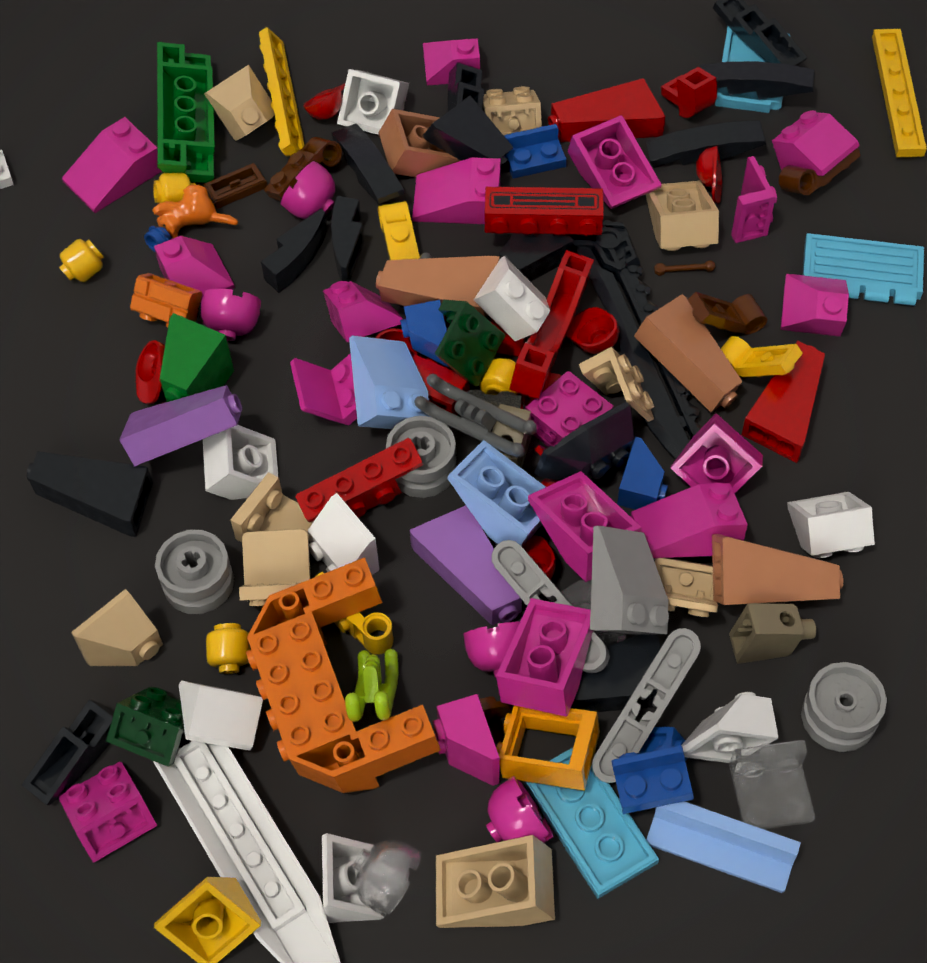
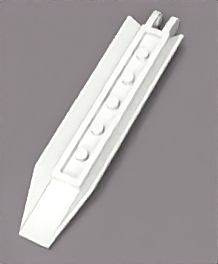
(250, 848)

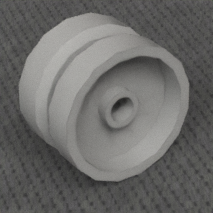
(435, 447)
(194, 571)
(843, 706)

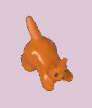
(193, 209)

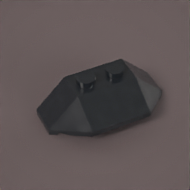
(591, 447)

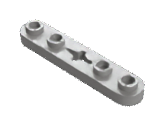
(530, 581)
(664, 676)

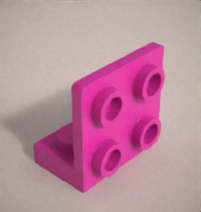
(754, 205)
(326, 391)
(565, 408)
(107, 811)

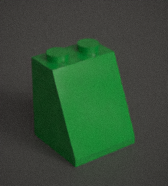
(193, 359)

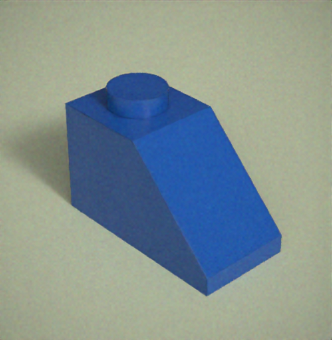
(425, 328)
(641, 479)

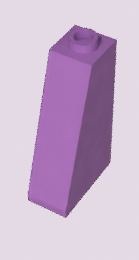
(179, 423)
(463, 557)

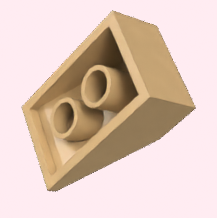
(683, 216)
(495, 885)

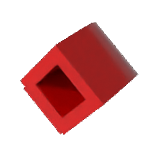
(691, 91)

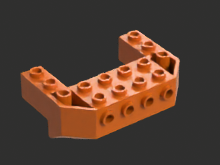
(306, 694)

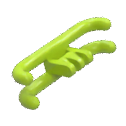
(370, 686)

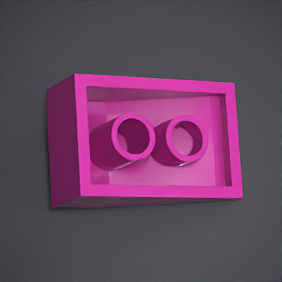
(613, 161)
(112, 165)
(455, 191)
(569, 515)
(686, 520)
(546, 658)

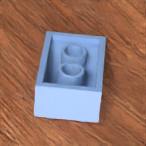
(384, 382)
(497, 494)

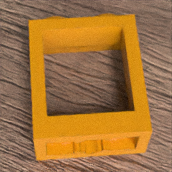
(574, 775)

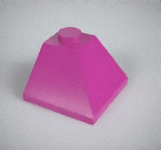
(443, 56)
(192, 264)
(814, 305)

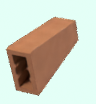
(433, 279)
(690, 353)
(764, 574)

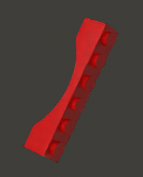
(543, 347)

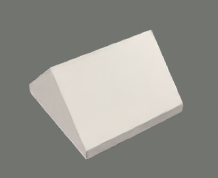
(219, 715)
(339, 890)

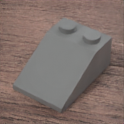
(626, 584)

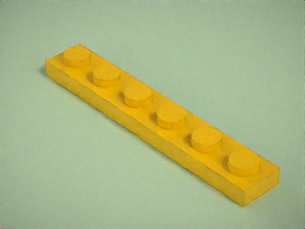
(281, 92)
(898, 93)

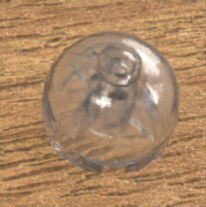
(385, 874)

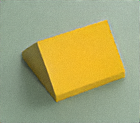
(210, 920)

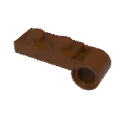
(298, 161)
(806, 180)
(739, 316)

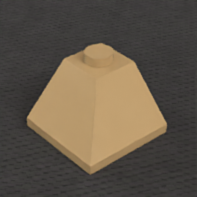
(241, 103)
(118, 634)

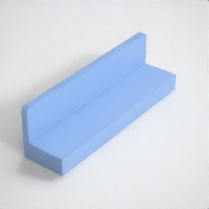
(724, 844)

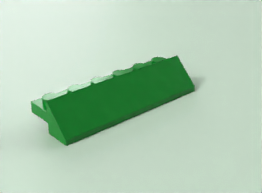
(184, 113)

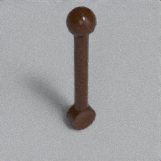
(661, 269)

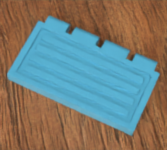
(738, 51)
(867, 267)

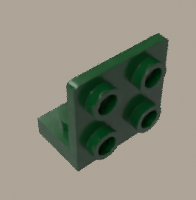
(469, 341)
(148, 725)

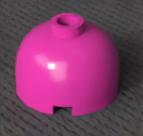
(311, 192)
(230, 313)
(488, 646)
(515, 814)

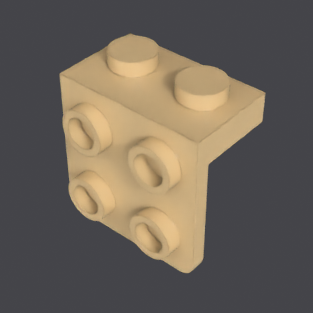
(273, 563)
(687, 585)

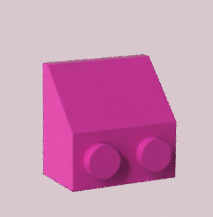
(814, 143)
(358, 310)
(717, 455)
(467, 739)

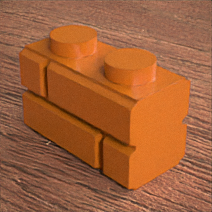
(160, 298)

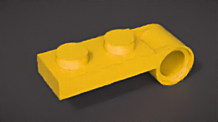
(398, 231)
(760, 360)
(362, 628)

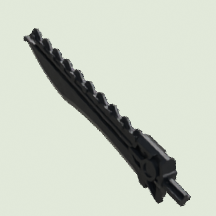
(618, 262)

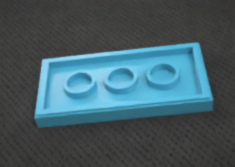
(595, 831)

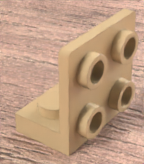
(513, 110)
(614, 373)
(268, 510)

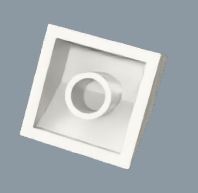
(370, 99)
(512, 301)
(237, 461)
(832, 524)
(341, 537)
(737, 725)

